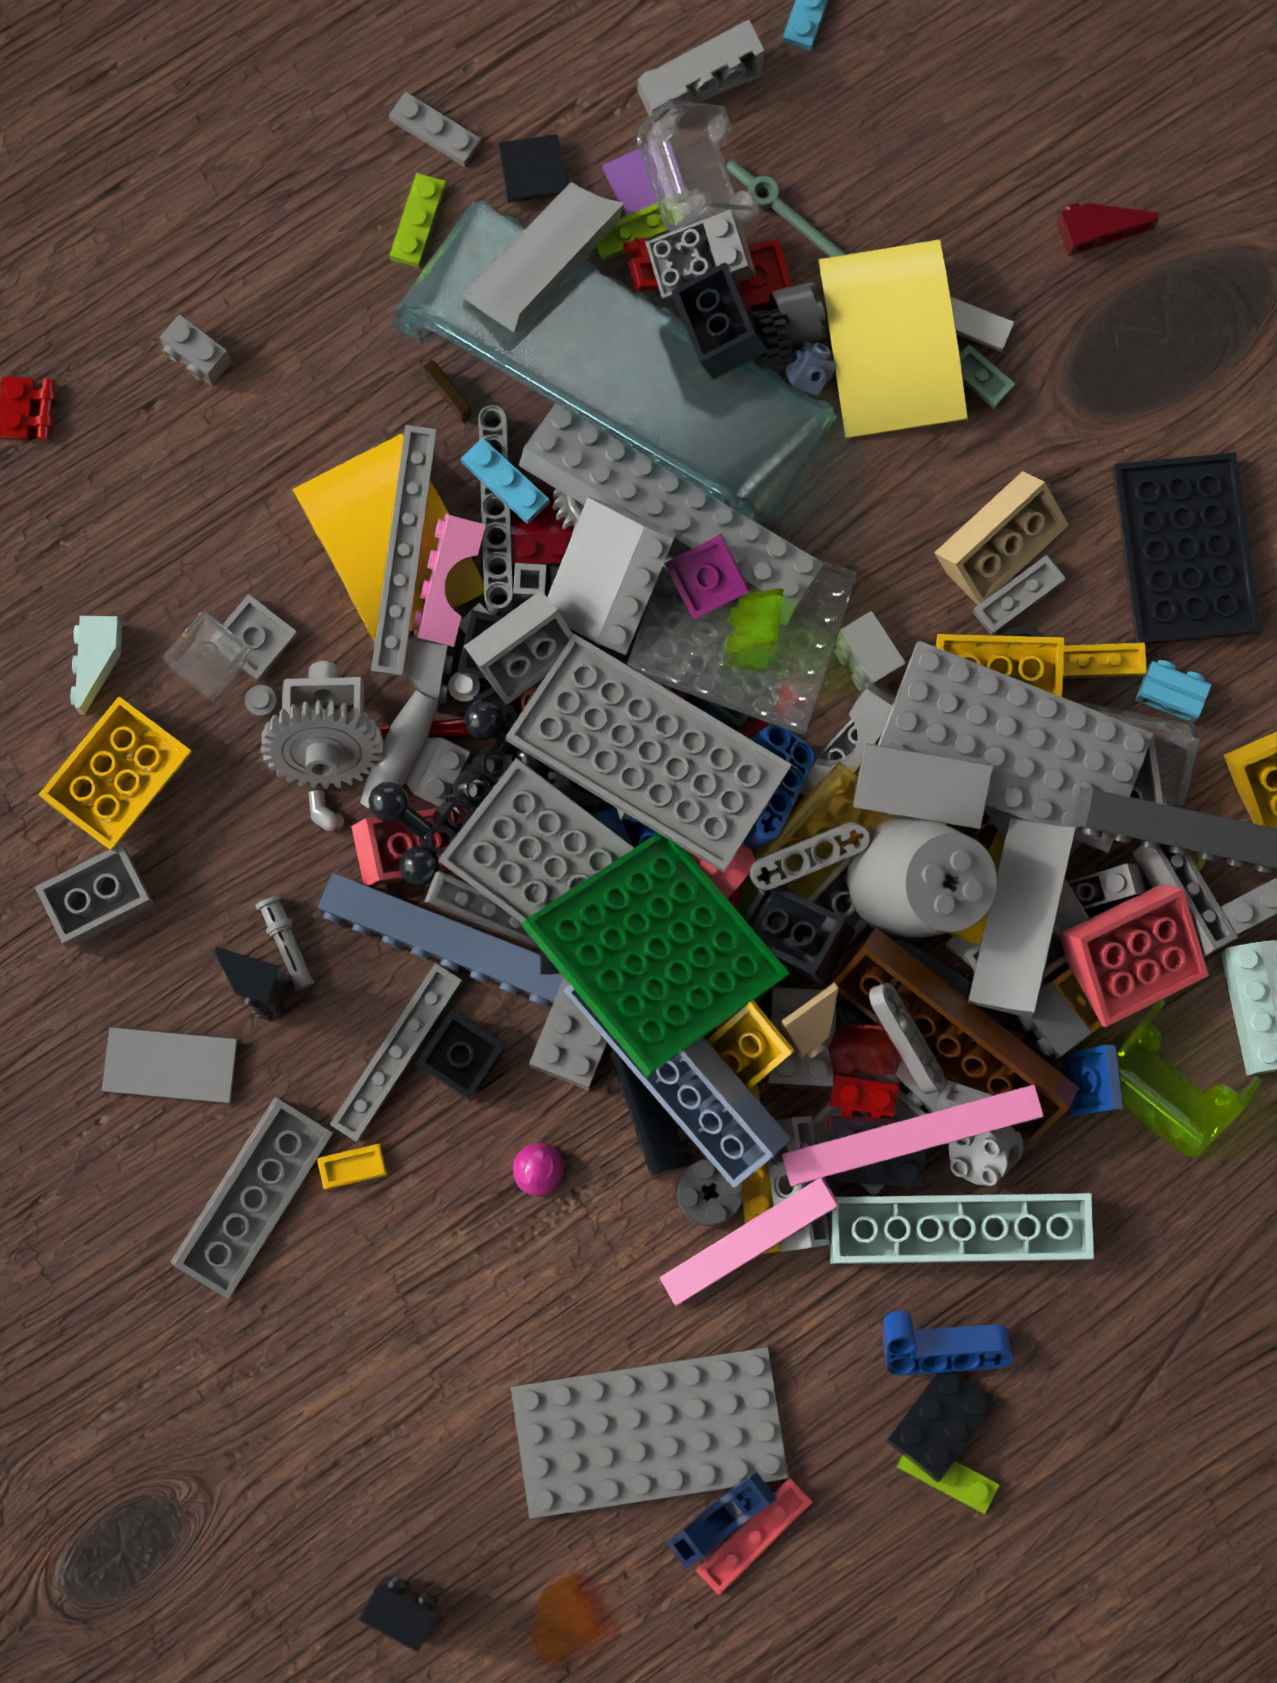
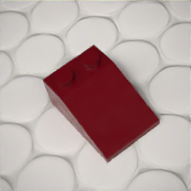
(543, 538)

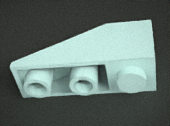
(98, 651)

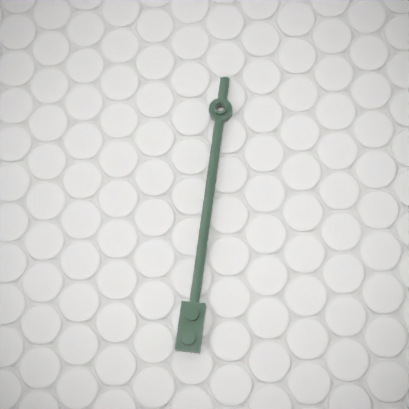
(976, 370)

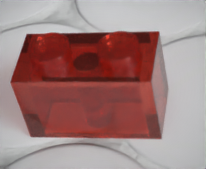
(863, 1051)

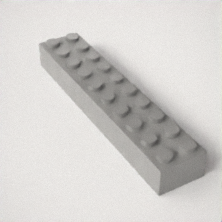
(594, 464)

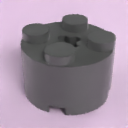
(801, 313)
(691, 1197)

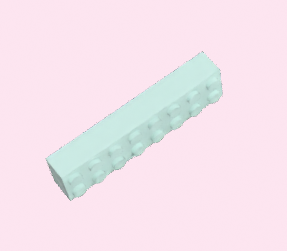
(961, 1229)

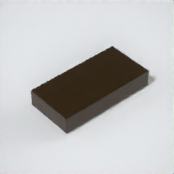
(447, 390)

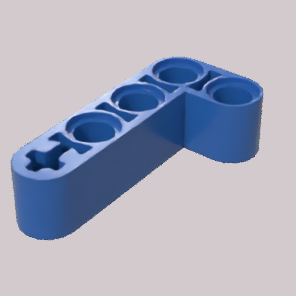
(801, 756)
(942, 1349)

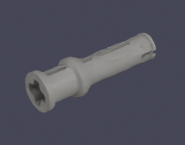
(280, 928)

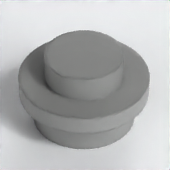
(260, 700)

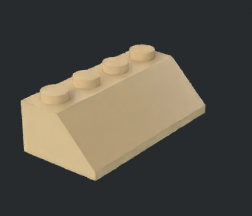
(1002, 537)

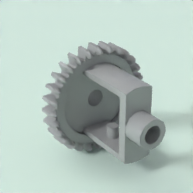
(322, 742)

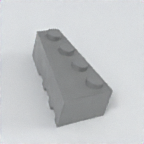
(705, 70)

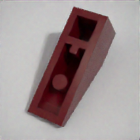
(1099, 225)

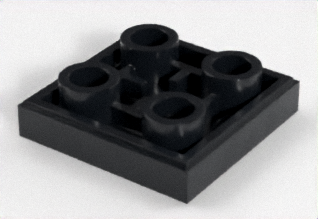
(532, 168)

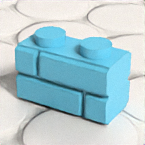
(1173, 691)

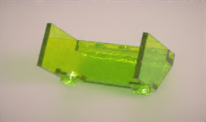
(1169, 1100)

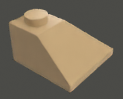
(811, 1024)

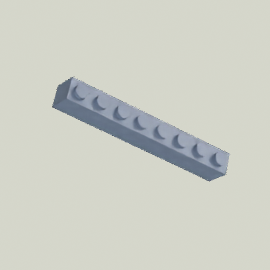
(438, 937)

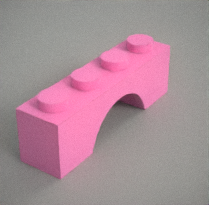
(457, 540)

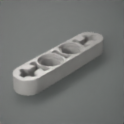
(807, 850)
(907, 1038)

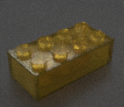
(821, 810)

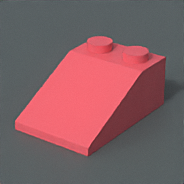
(382, 845)

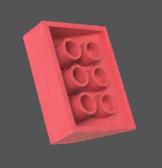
(1135, 953)

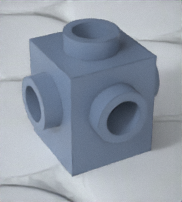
(811, 367)

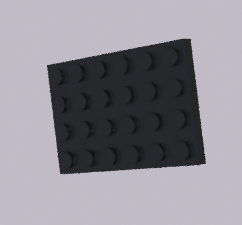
(1186, 549)

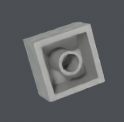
(868, 653)

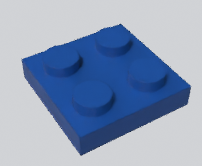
(1098, 1080)

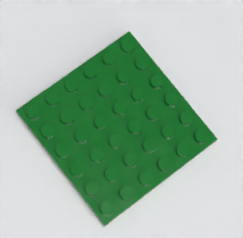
(655, 951)

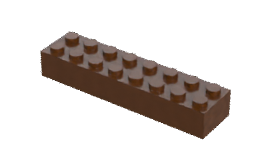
(959, 1034)

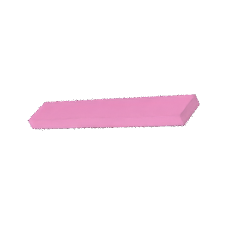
(749, 1241)

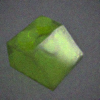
(754, 630)

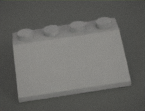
(609, 573)

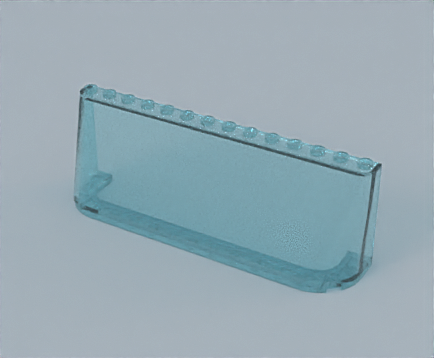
(626, 372)

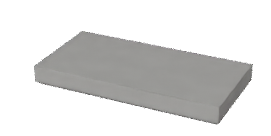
(922, 785)
(169, 1065)

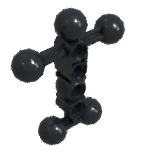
(390, 801)

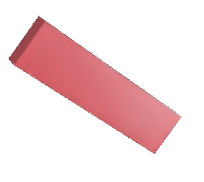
(754, 1537)

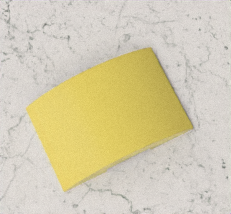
(893, 339)

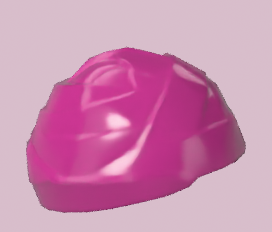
(538, 1169)

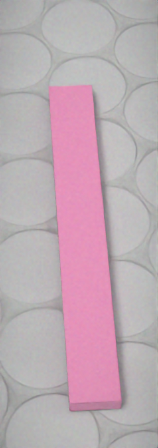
(912, 1135)

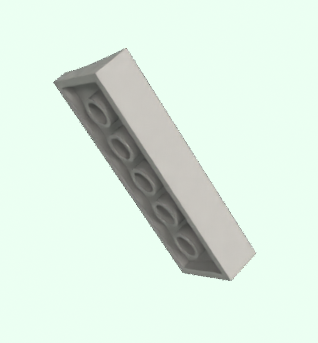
(543, 256)
(1021, 917)
(251, 1198)

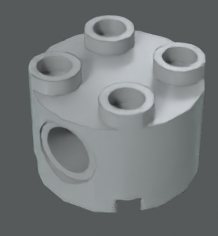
(986, 1156)

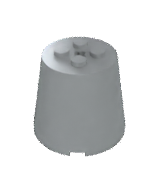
(902, 873)

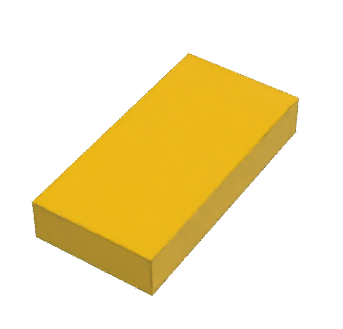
(352, 1166)

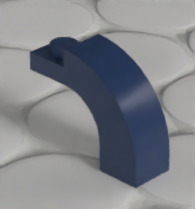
(720, 1519)

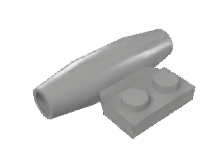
(413, 758)

